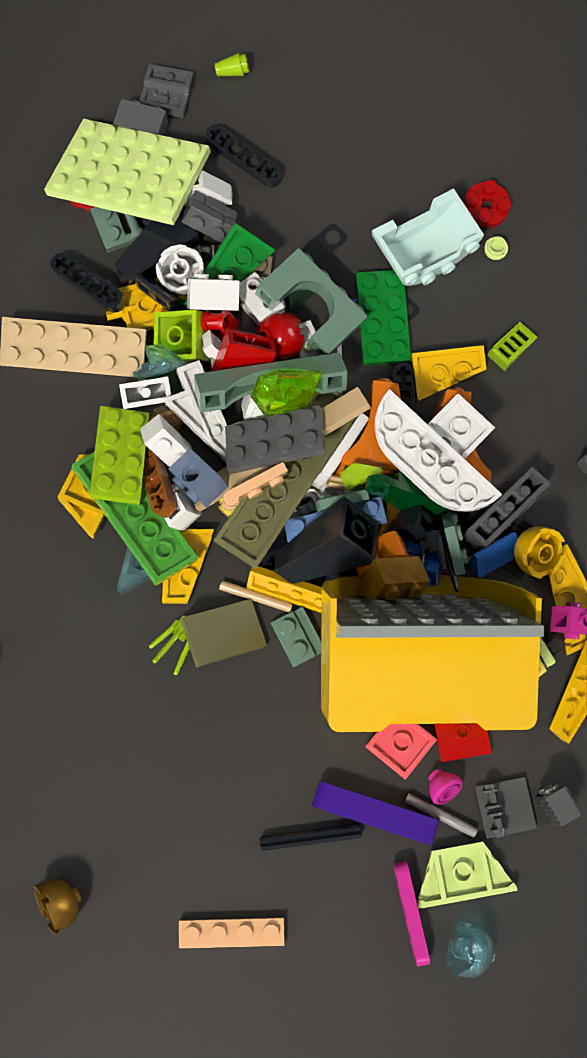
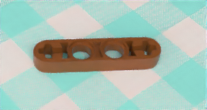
(151, 482)

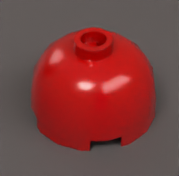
(286, 334)

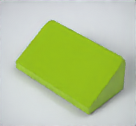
(356, 475)

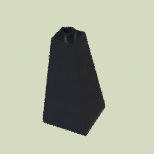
(331, 544)

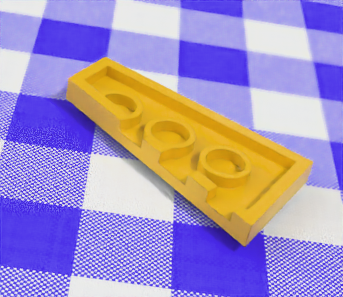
(569, 586)

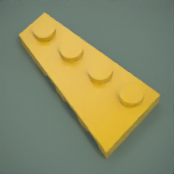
(573, 703)

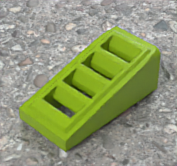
(503, 361)

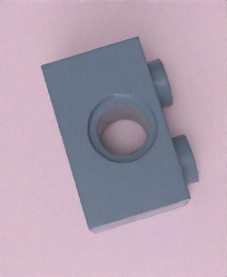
(198, 478)

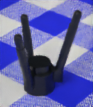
(436, 544)

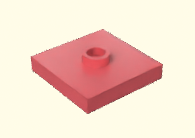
(401, 746)

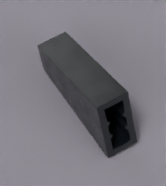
(149, 245)

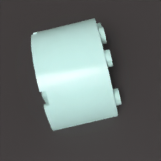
(430, 241)

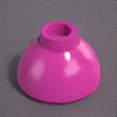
(443, 786)

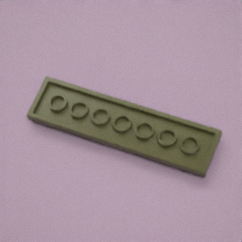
(260, 520)

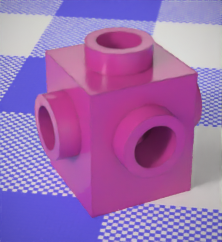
(569, 620)

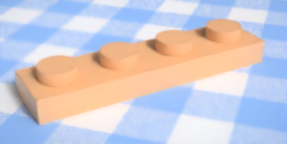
(231, 932)

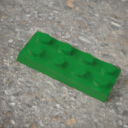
(386, 328)

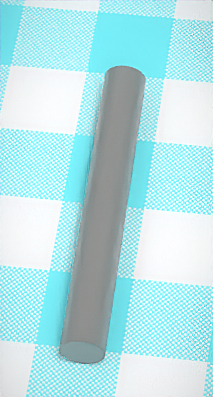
(441, 815)

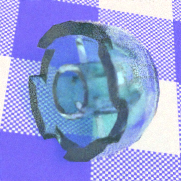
(470, 951)

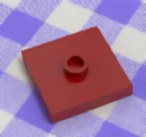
(461, 740)

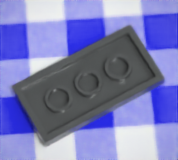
(275, 439)

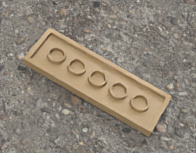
(72, 347)

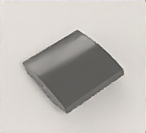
(167, 89)

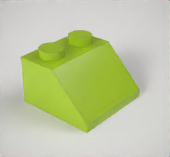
(181, 334)

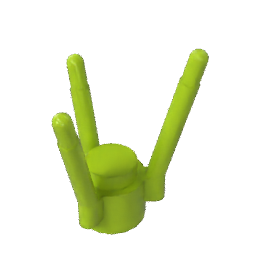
(178, 633)

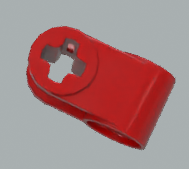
(218, 322)

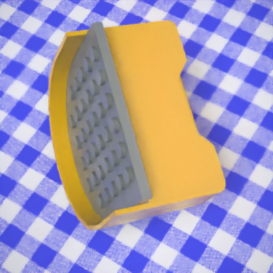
(430, 656)

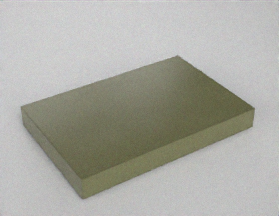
(223, 632)

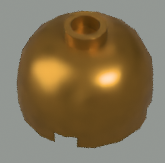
(57, 903)

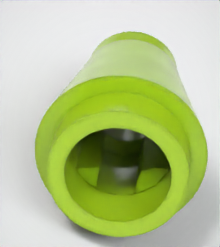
(233, 66)

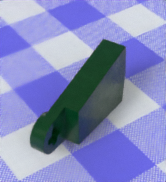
(401, 493)

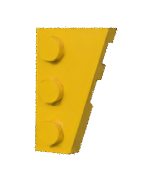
(445, 368)

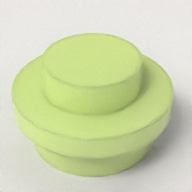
(496, 248)

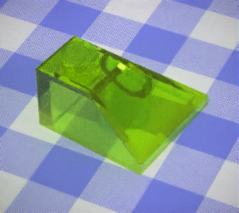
(285, 390)

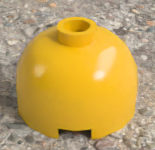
(539, 551)

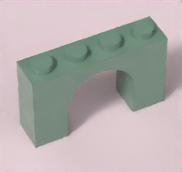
(301, 273)

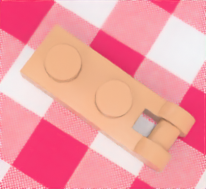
(254, 486)

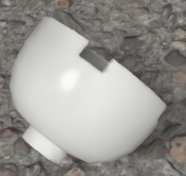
(177, 266)

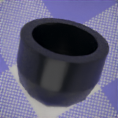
(306, 506)

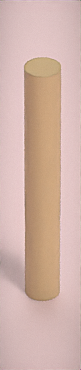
(256, 596)

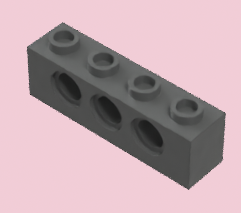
(506, 511)

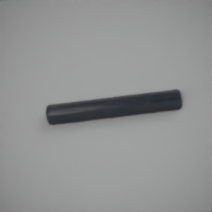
(310, 837)

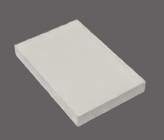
(342, 447)

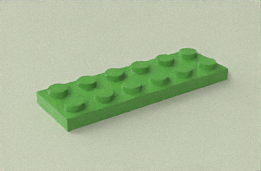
(153, 543)

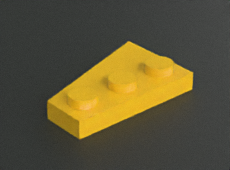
(181, 585)

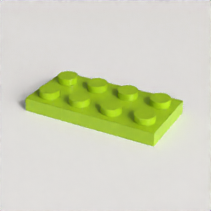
(118, 456)

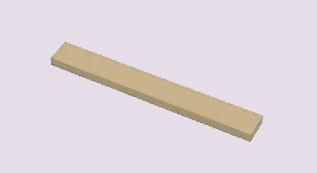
(334, 416)

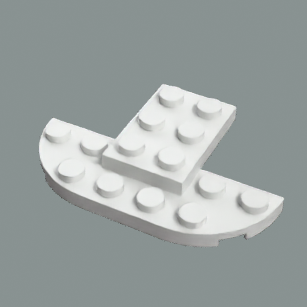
(436, 451)

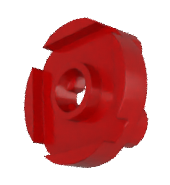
(492, 193)

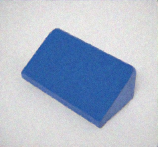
(493, 556)

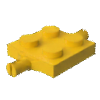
(138, 309)

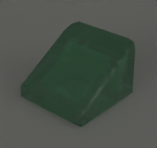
(297, 298)

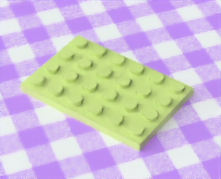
(128, 171)

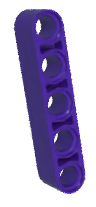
(375, 813)

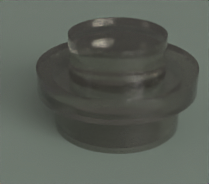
(555, 642)

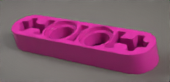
(411, 913)

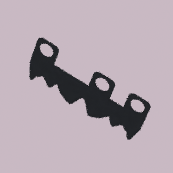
(324, 258)

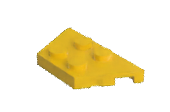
(77, 502)

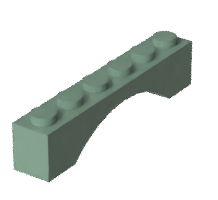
(221, 388)

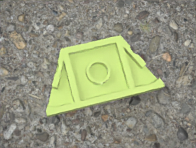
(462, 875)

